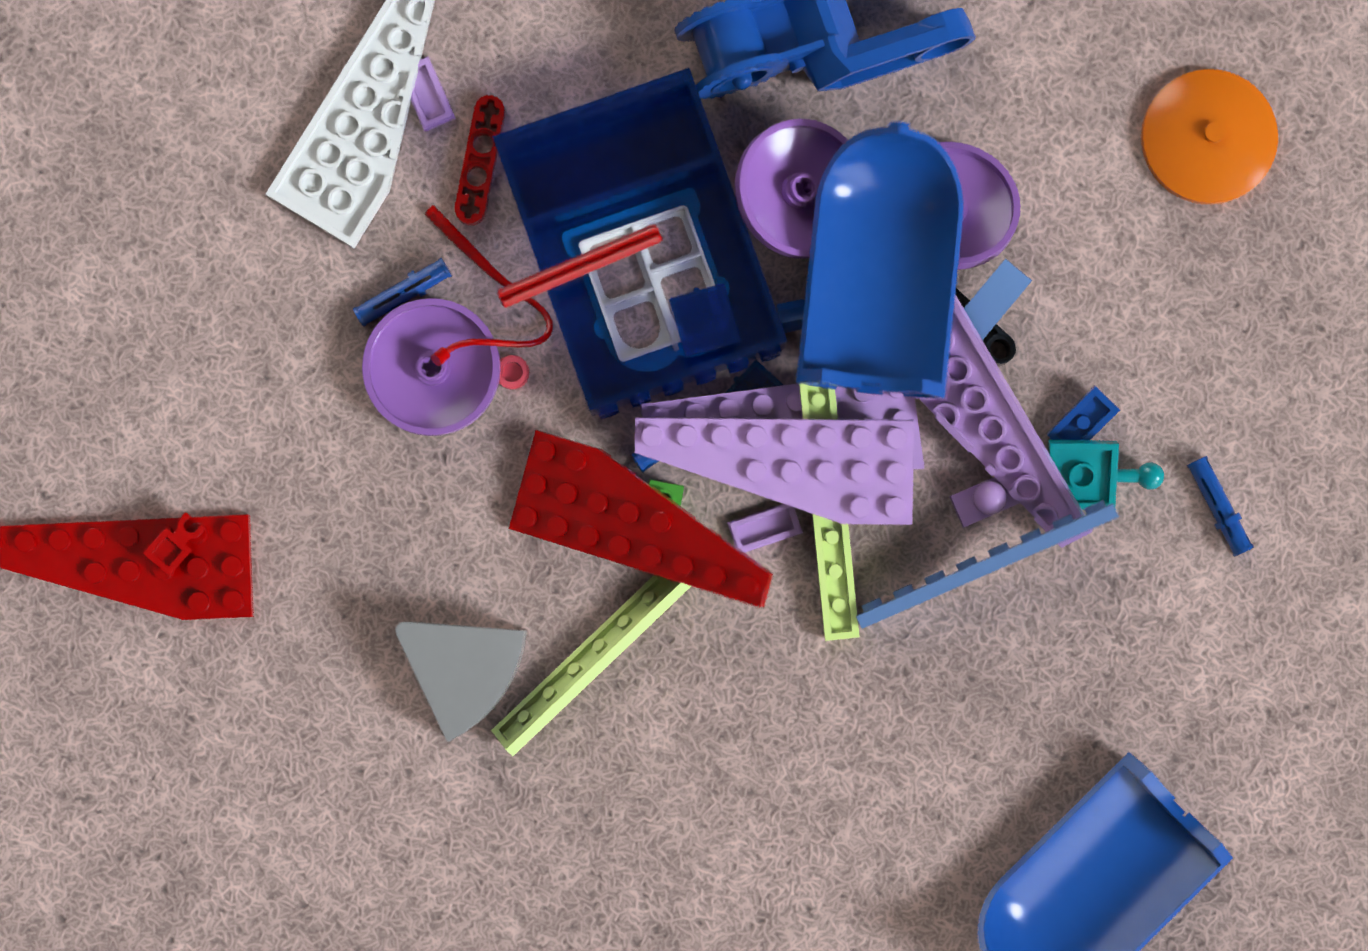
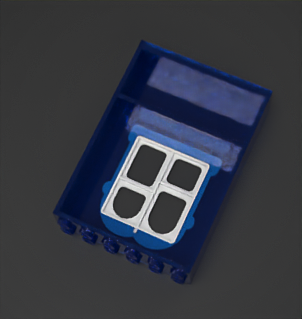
(613, 173)

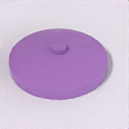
(781, 180)
(989, 204)
(415, 390)

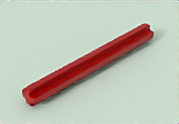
(579, 265)

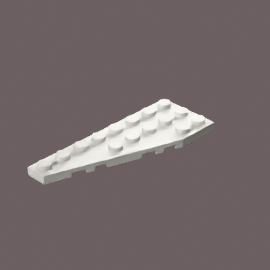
(354, 139)

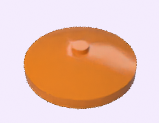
(1209, 136)

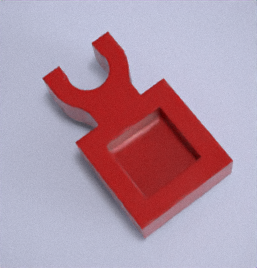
(170, 548)

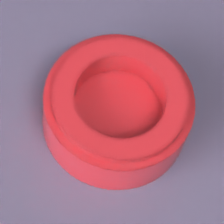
(513, 372)

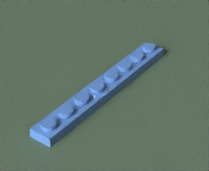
(999, 557)

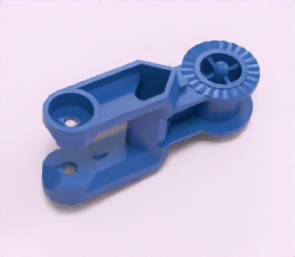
(762, 38)

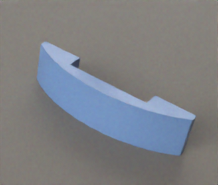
(996, 297)

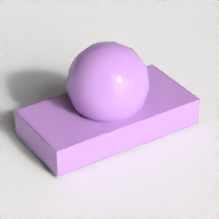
(981, 501)

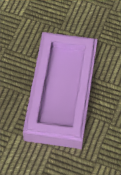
(430, 98)
(764, 527)

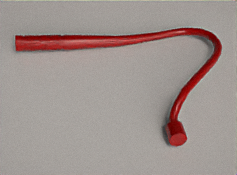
(470, 251)

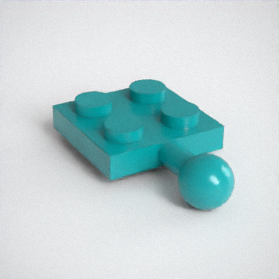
(1093, 470)

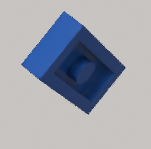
(1085, 417)

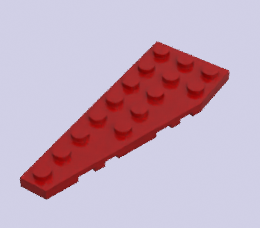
(603, 509)
(109, 563)

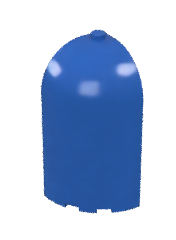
(883, 266)
(1104, 871)

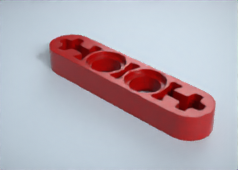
(474, 160)

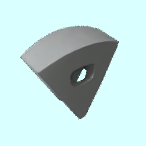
(461, 669)

